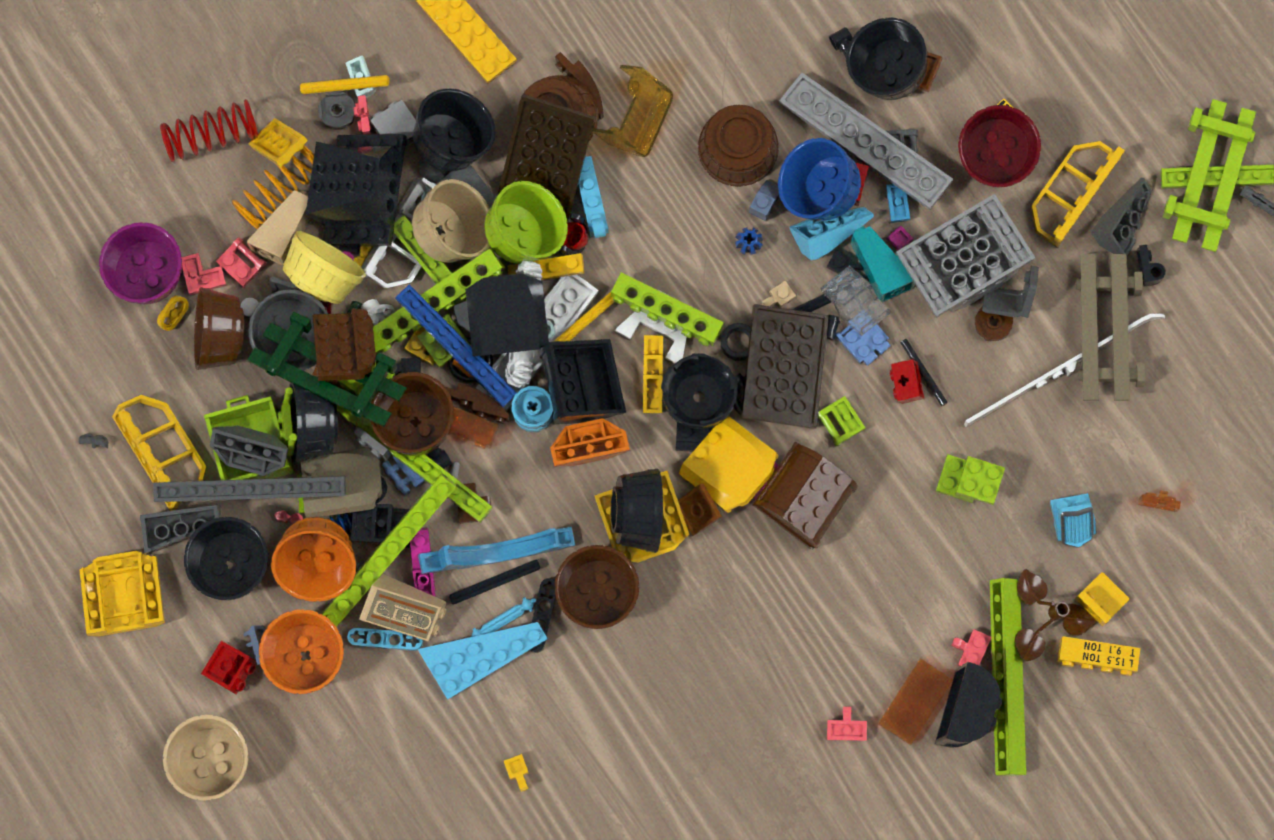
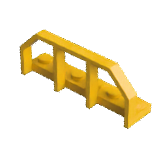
(1082, 201)
(143, 451)

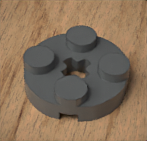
(329, 103)

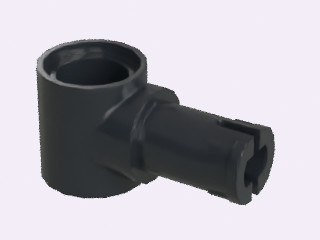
(841, 39)
(440, 457)

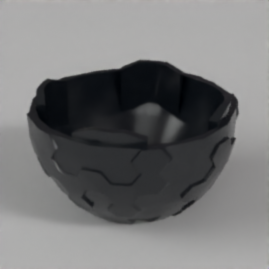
(699, 375)

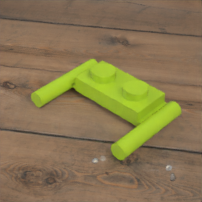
(284, 417)

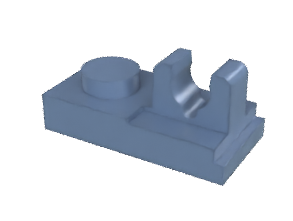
(256, 634)

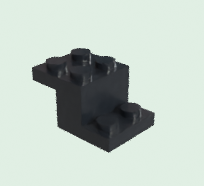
(376, 524)

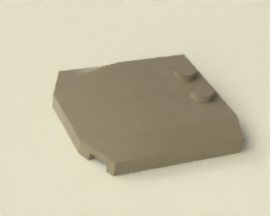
(362, 482)

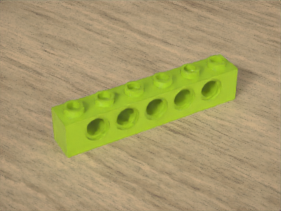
(626, 283)

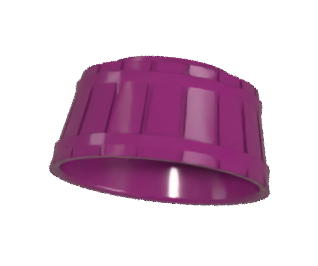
(141, 263)

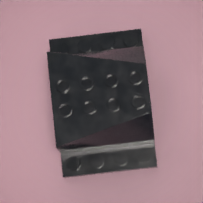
(357, 188)

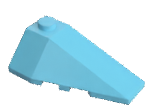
(823, 236)

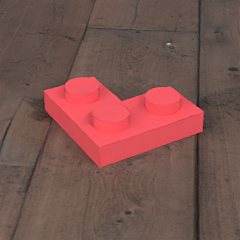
(197, 278)

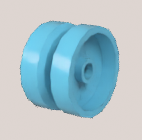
(525, 400)

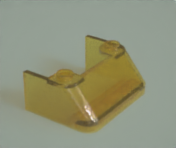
(644, 115)

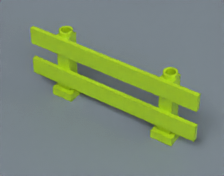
(1187, 210)

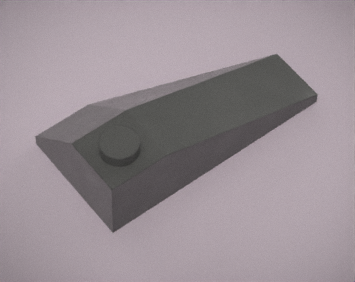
(1118, 225)

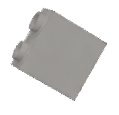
(395, 120)

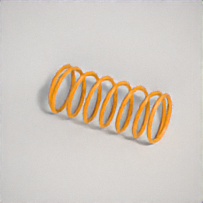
(253, 220)

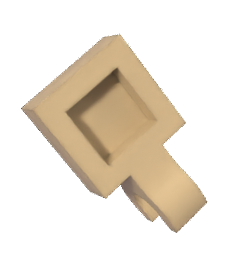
(779, 295)

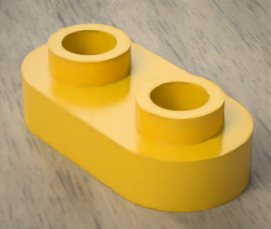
(173, 313)

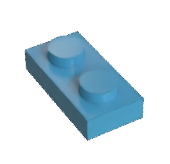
(897, 204)

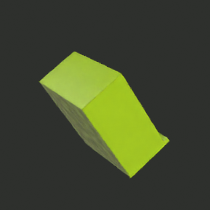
(255, 415)

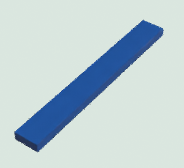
(455, 345)

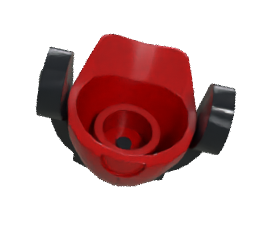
(576, 237)

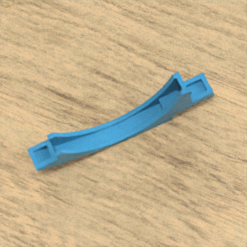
(471, 556)

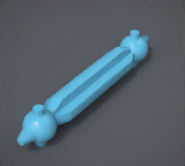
(505, 617)

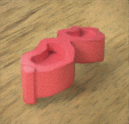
(284, 517)

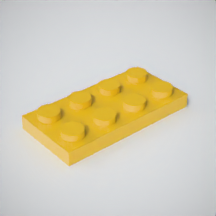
(278, 142)

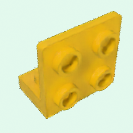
(1102, 599)

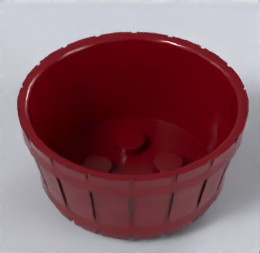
(999, 146)

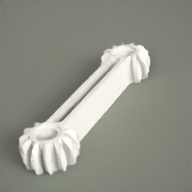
(520, 366)

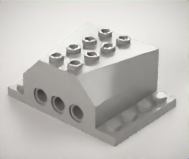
(966, 257)

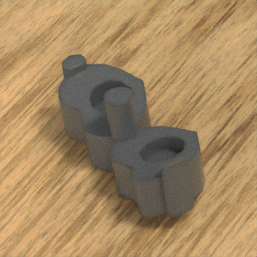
(95, 440)

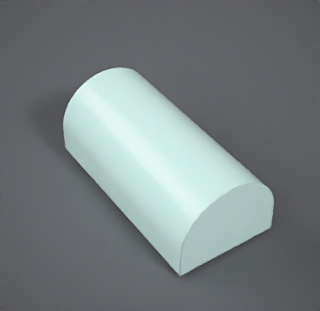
(358, 68)

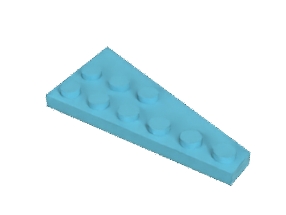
(468, 660)

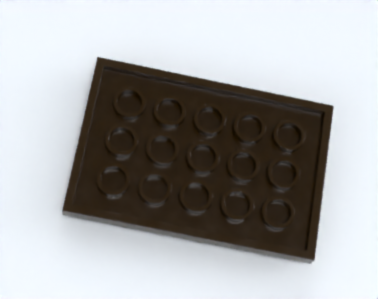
(548, 148)
(784, 366)

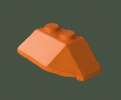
(588, 443)

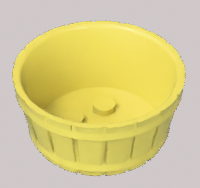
(321, 268)

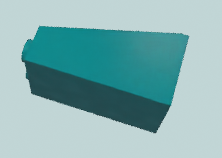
(880, 265)

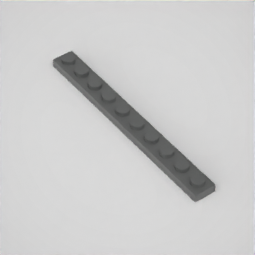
(249, 489)

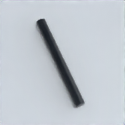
(924, 373)

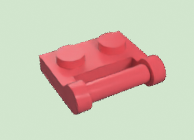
(236, 266)

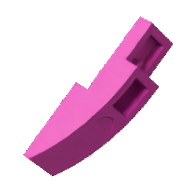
(421, 544)

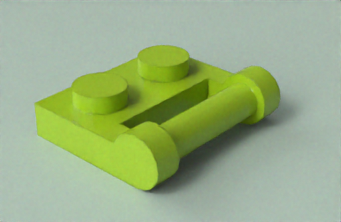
(845, 417)

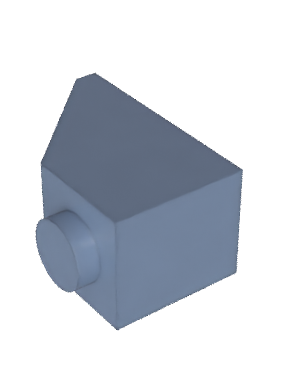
(764, 200)

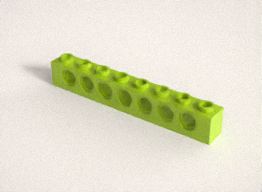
(493, 267)

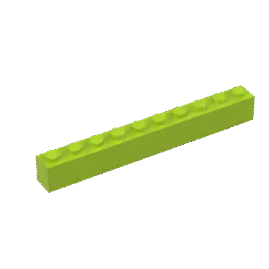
(1008, 672)

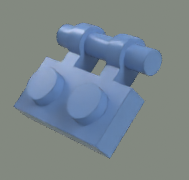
(401, 484)

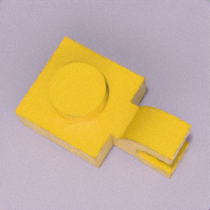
(516, 769)

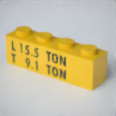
(1098, 655)

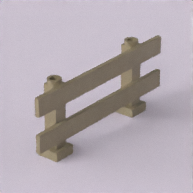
(1119, 285)

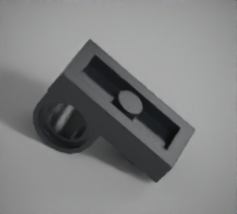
(1144, 258)

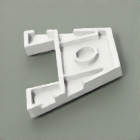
(630, 325)

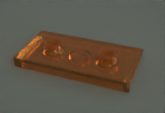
(915, 701)

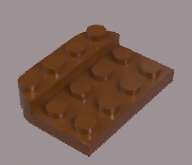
(344, 345)

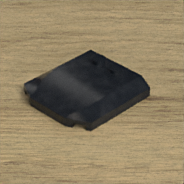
(506, 315)

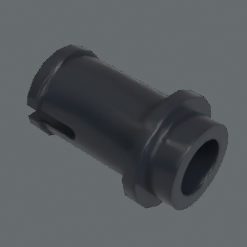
(833, 322)

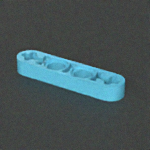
(385, 639)

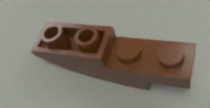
(579, 72)
(481, 403)

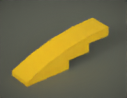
(652, 373)

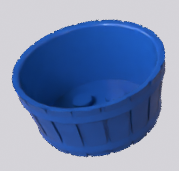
(818, 180)

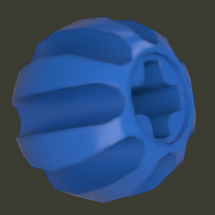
(755, 241)

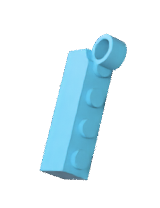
(592, 200)

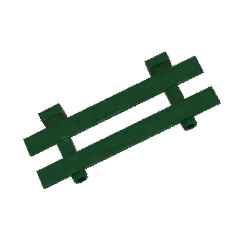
(291, 340)

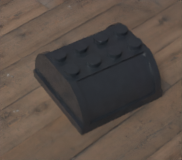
(582, 380)
(969, 707)

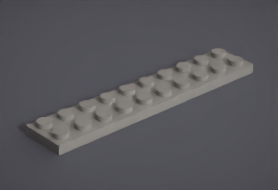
(866, 141)

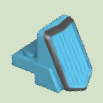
(1073, 519)

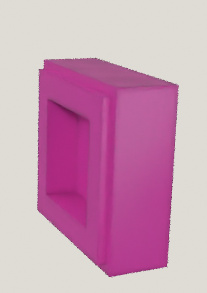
(899, 238)

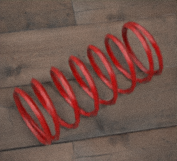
(250, 128)

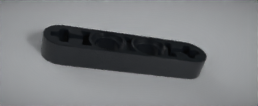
(544, 615)

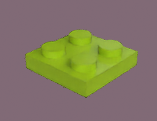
(434, 348)

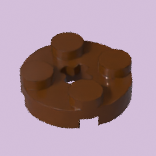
(990, 332)

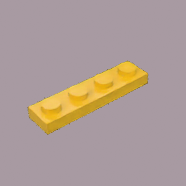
(557, 266)

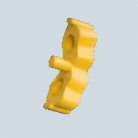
(364, 252)

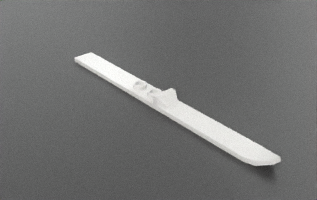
(1068, 368)

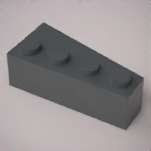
(171, 527)

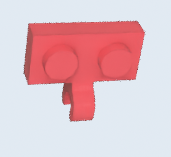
(361, 110)
(974, 649)
(847, 729)

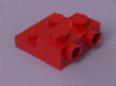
(229, 667)

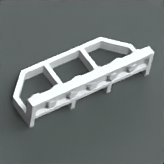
(378, 252)

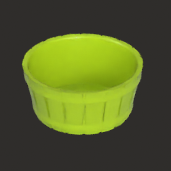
(525, 223)

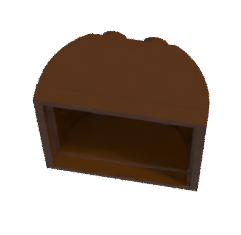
(805, 494)

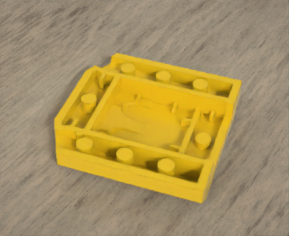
(730, 465)
(673, 526)
(121, 594)

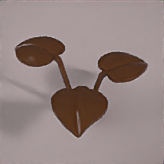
(1076, 619)

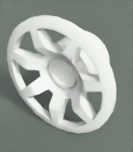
(377, 311)

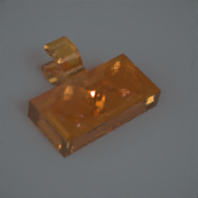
(1161, 502)

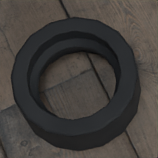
(724, 346)

